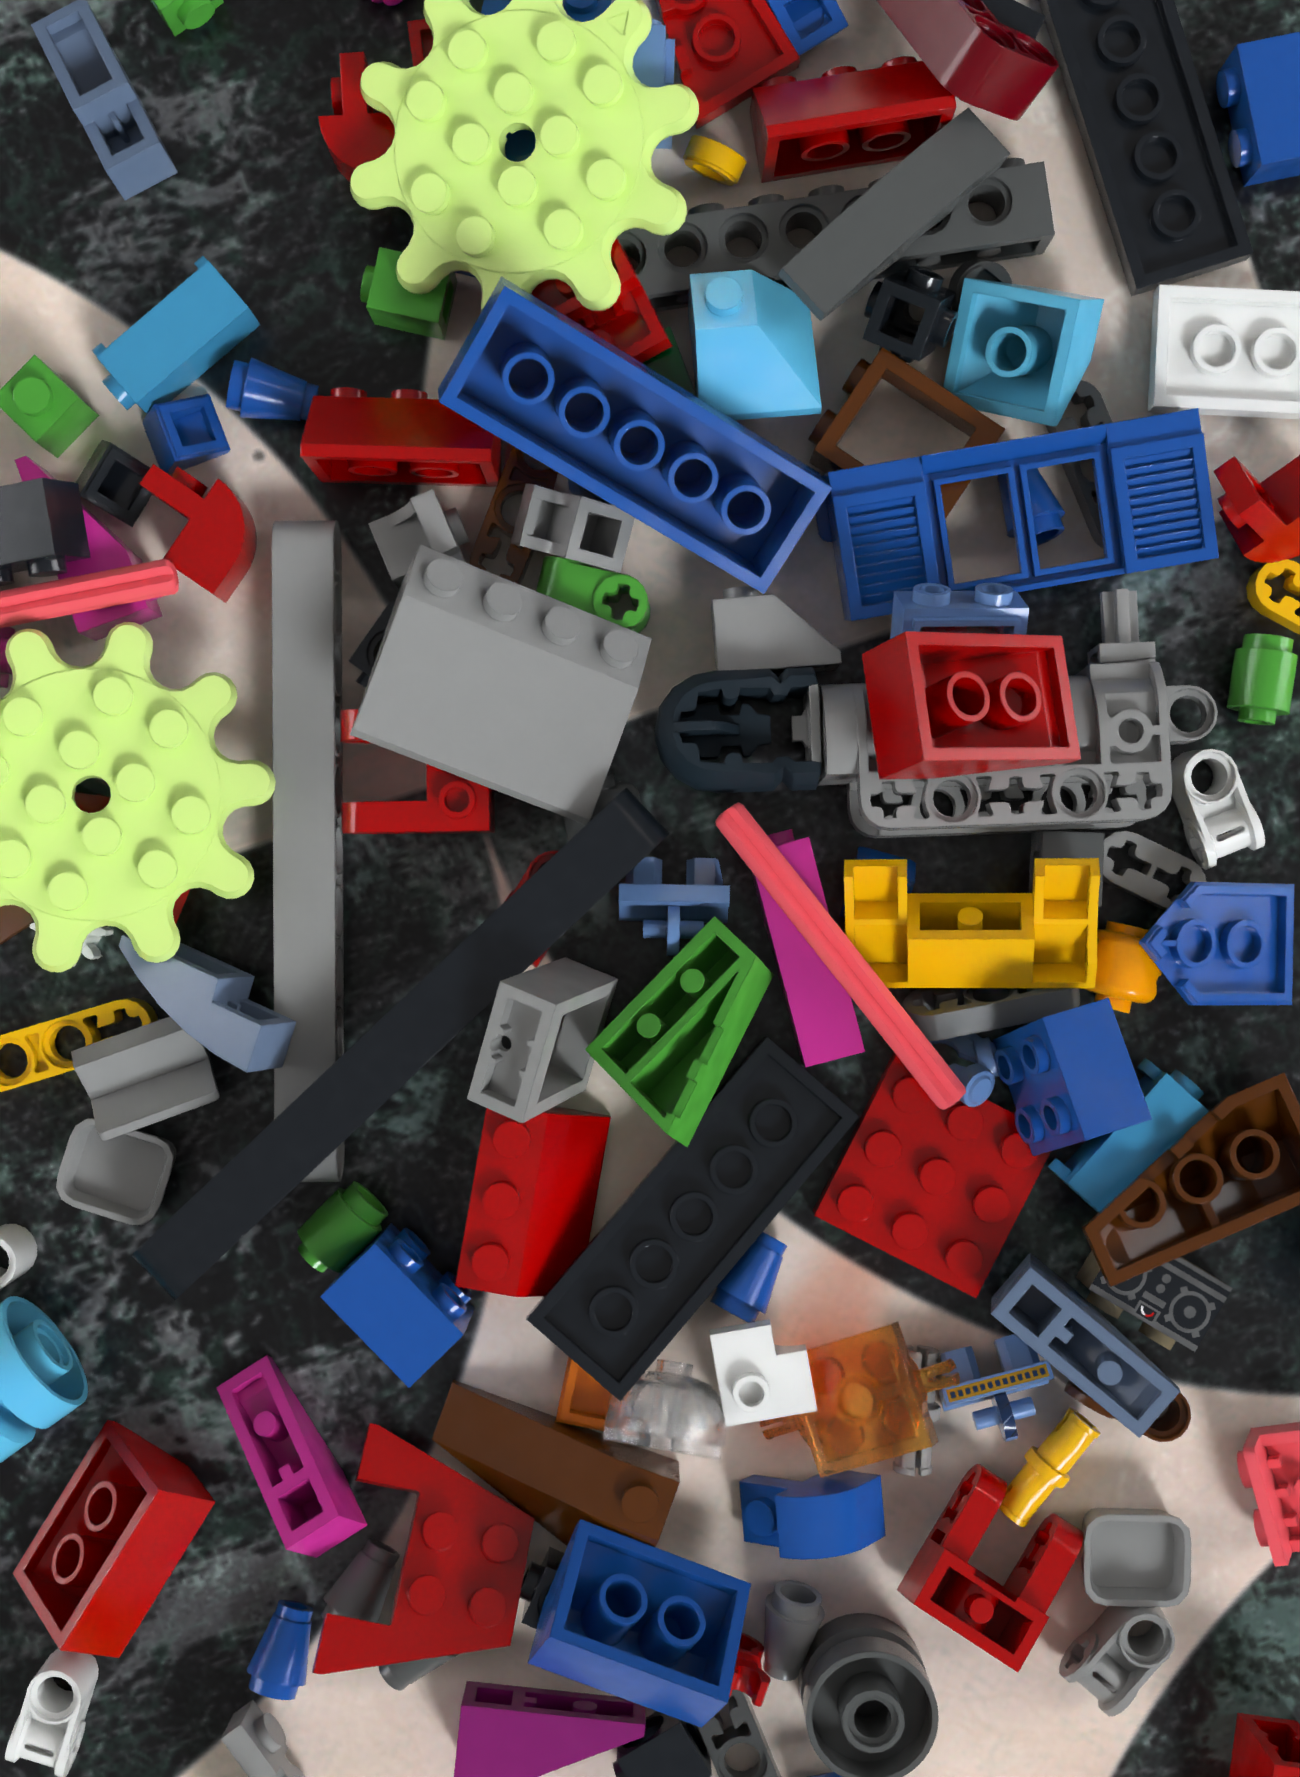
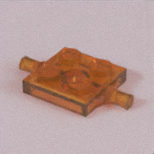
(866, 1401)

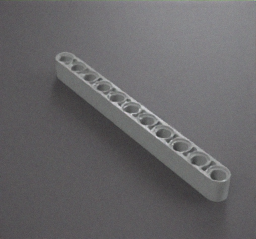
(308, 807)

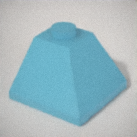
(751, 346)
(1020, 348)

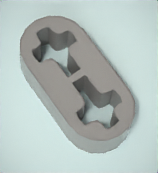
(1155, 858)

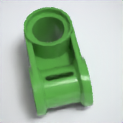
(593, 590)

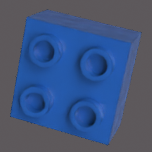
(1070, 1078)
(401, 1303)

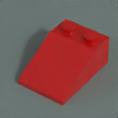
(969, 704)

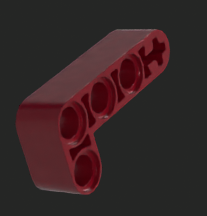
(974, 53)

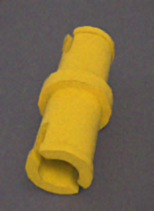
(1048, 1466)

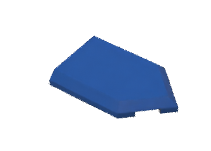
(1227, 943)

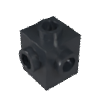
(890, 319)

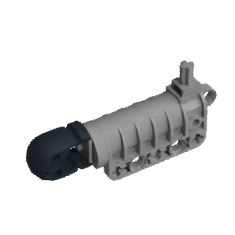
(1118, 718)

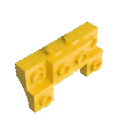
(976, 937)

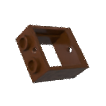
(916, 385)

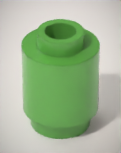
(1262, 678)
(341, 1228)

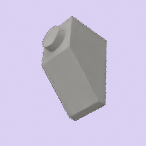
(766, 634)

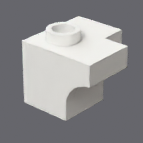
(759, 1377)

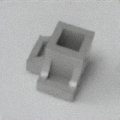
(418, 523)
(573, 525)

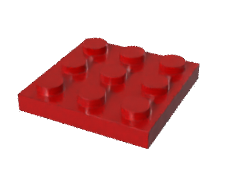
(931, 1180)

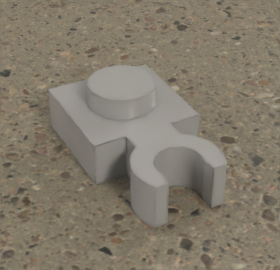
(258, 1743)

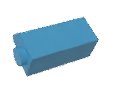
(176, 340)
(1116, 1159)

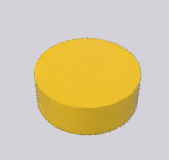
(714, 160)

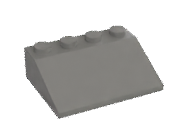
(501, 685)

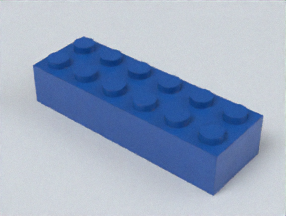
(631, 436)

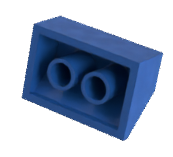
(642, 1625)

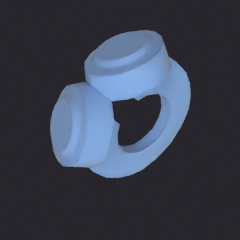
(978, 1077)

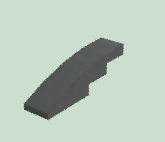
(893, 214)

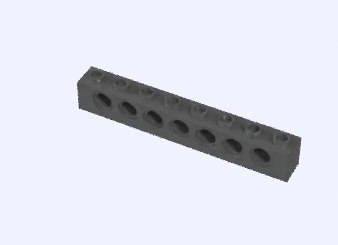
(1014, 191)

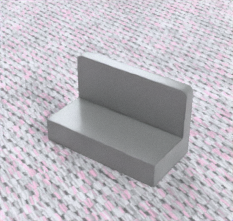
(144, 1077)

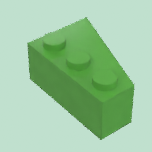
(684, 1029)

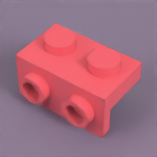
(1273, 1470)

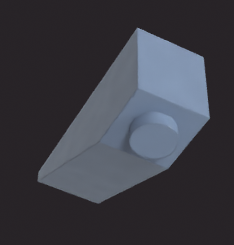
(1082, 1345)

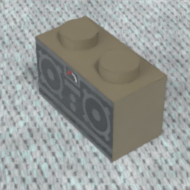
(1171, 1300)

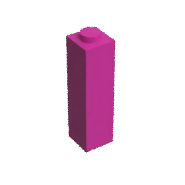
(815, 1000)

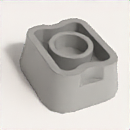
(116, 1176)
(1135, 1557)

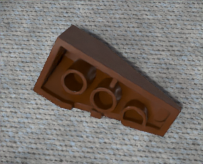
(1211, 1183)
(557, 1467)

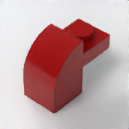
(355, 130)
(1263, 514)
(220, 533)

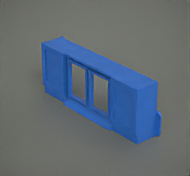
(1148, 491)

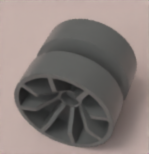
(867, 1698)

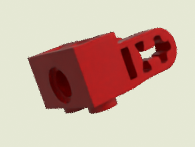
(450, 806)
(990, 1615)

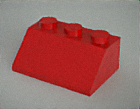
(846, 118)
(396, 441)
(531, 1200)
(111, 1542)

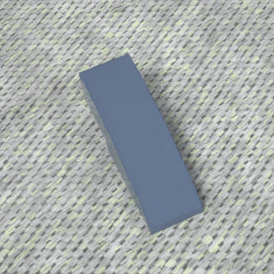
(104, 99)
(214, 1006)

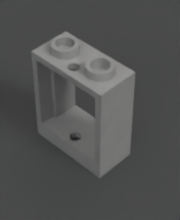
(544, 1058)

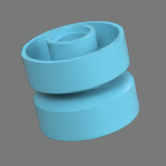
(37, 1374)

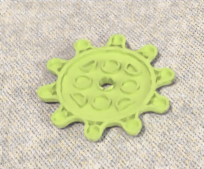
(589, 160)
(164, 804)

